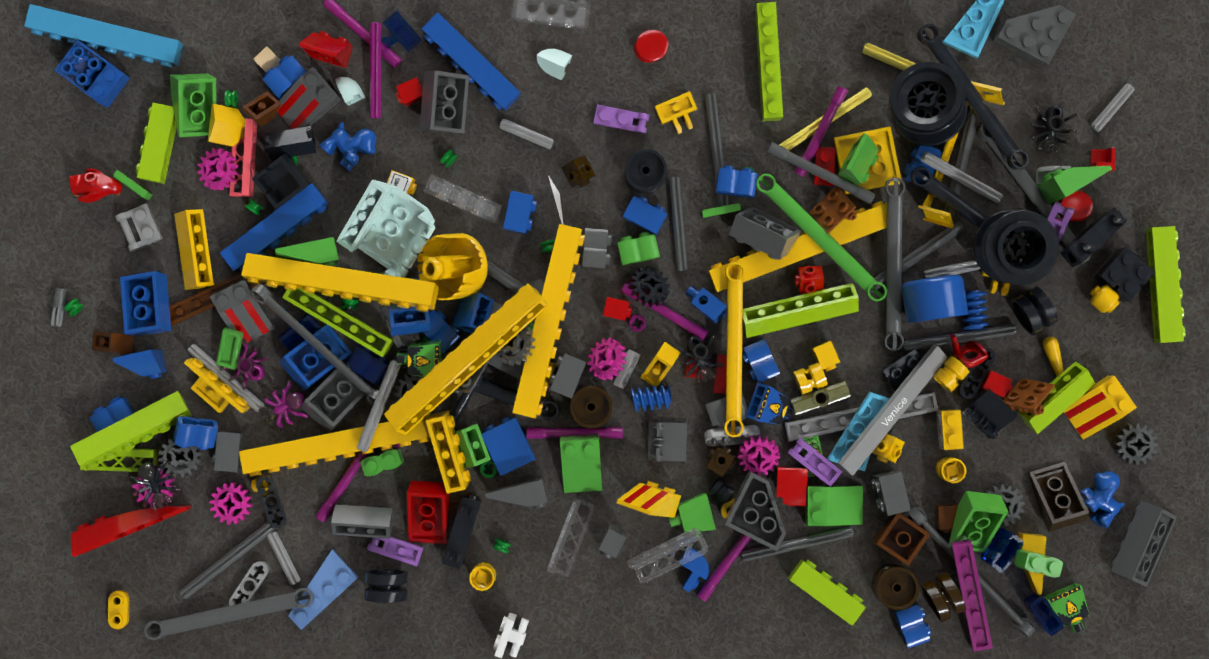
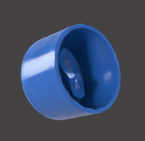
(934, 298)

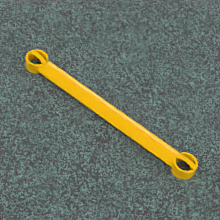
(734, 349)

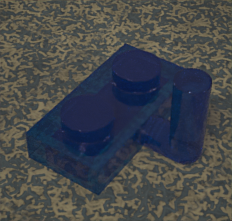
(401, 32)
(291, 338)

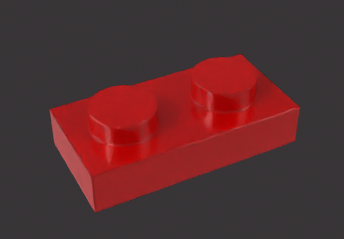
(825, 159)
(720, 375)

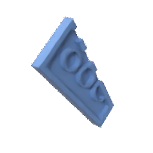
(326, 586)

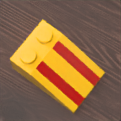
(1099, 407)
(651, 500)

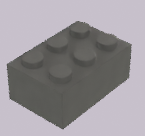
(444, 102)

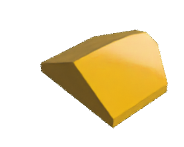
(226, 125)

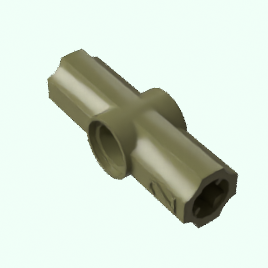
(831, 393)

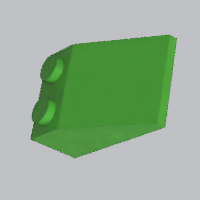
(192, 103)
(859, 160)
(1061, 183)
(316, 252)
(581, 463)
(834, 505)
(978, 519)

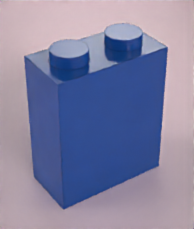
(508, 445)

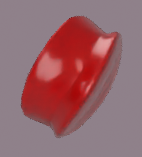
(651, 46)
(1080, 202)

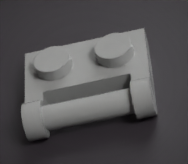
(145, 226)

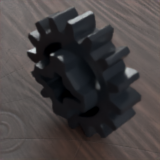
(649, 286)

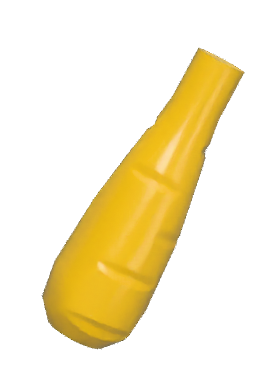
(1053, 353)

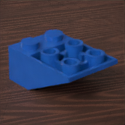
(92, 74)
(407, 320)

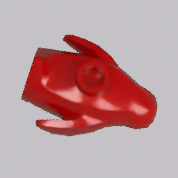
(93, 185)

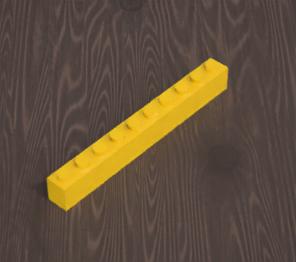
(760, 263)
(340, 281)
(547, 323)
(466, 359)
(326, 447)

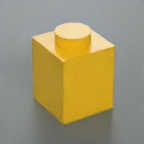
(826, 355)

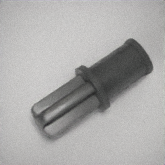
(58, 307)

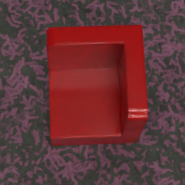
(1103, 157)

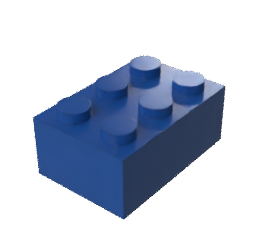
(145, 303)

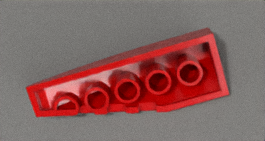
(113, 528)

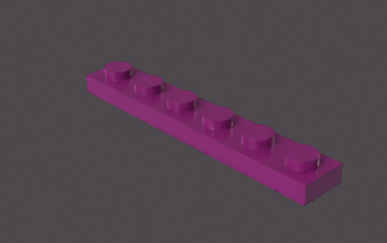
(972, 595)

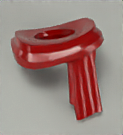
(958, 352)

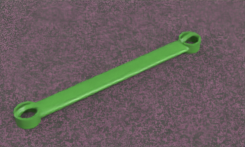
(821, 238)

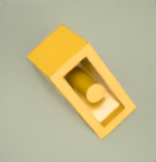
(660, 364)

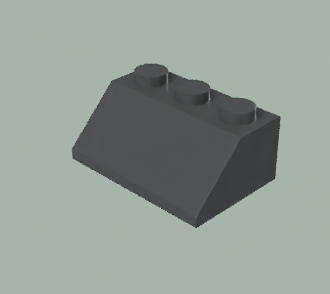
(764, 232)

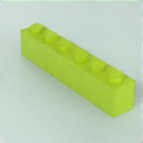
(768, 61)
(1165, 284)
(800, 310)
(340, 320)
(130, 431)

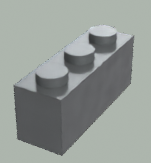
(362, 521)

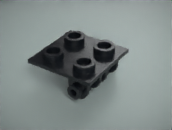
(901, 368)
(989, 414)

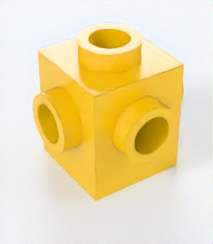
(888, 449)

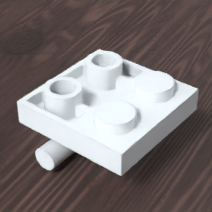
(510, 634)

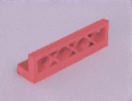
(248, 161)

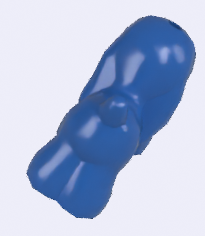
(363, 141)
(1105, 487)

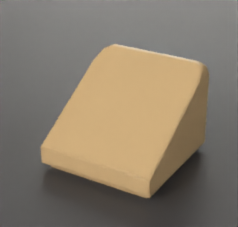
(267, 59)

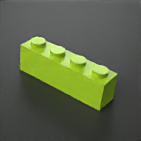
(158, 144)
(1068, 389)
(827, 592)

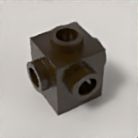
(578, 172)
(714, 465)

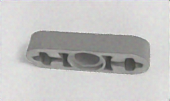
(718, 436)
(252, 571)

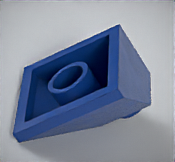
(144, 363)

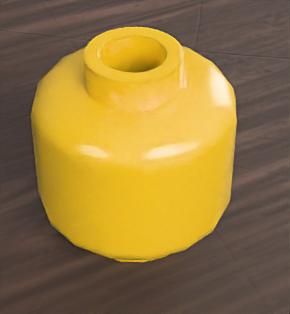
(1104, 298)

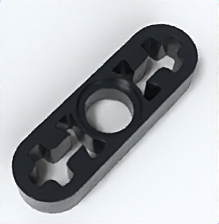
(974, 388)
(261, 490)

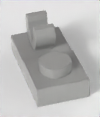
(632, 359)

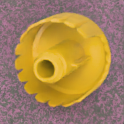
(454, 264)

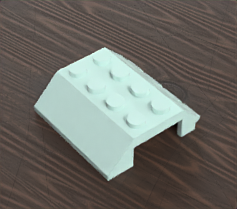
(388, 227)

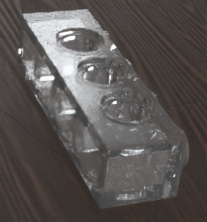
(559, 19)
(463, 199)

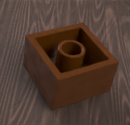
(901, 538)

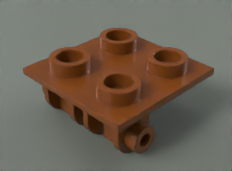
(833, 210)
(1028, 396)

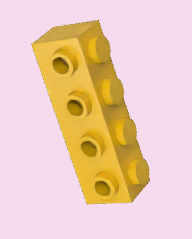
(194, 249)
(447, 451)

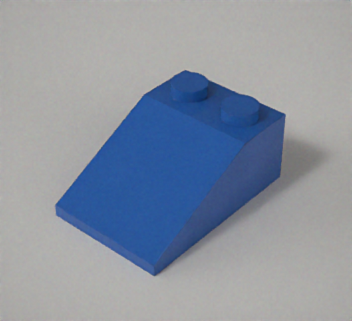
(307, 364)

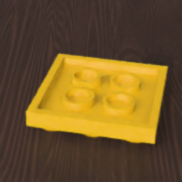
(886, 164)

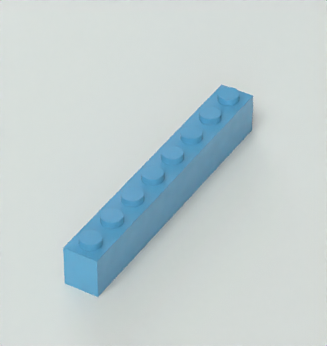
(103, 35)

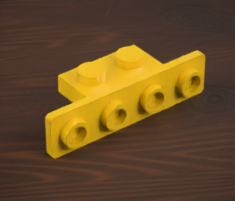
(212, 390)

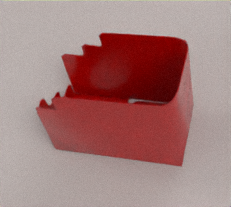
(792, 485)

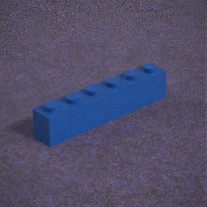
(467, 58)
(276, 226)

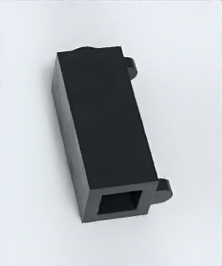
(292, 141)

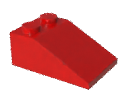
(327, 49)
(428, 512)

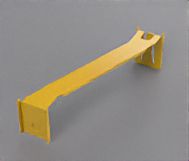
(941, 217)

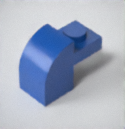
(698, 568)

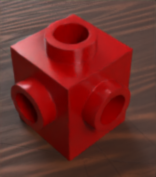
(809, 279)

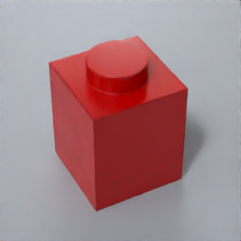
(409, 92)
(617, 309)
(997, 383)

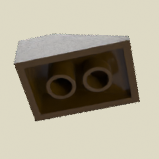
(1058, 497)

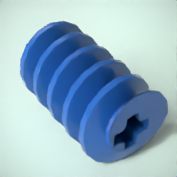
(975, 310)
(651, 398)

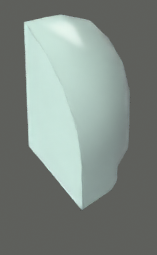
(554, 62)
(349, 90)

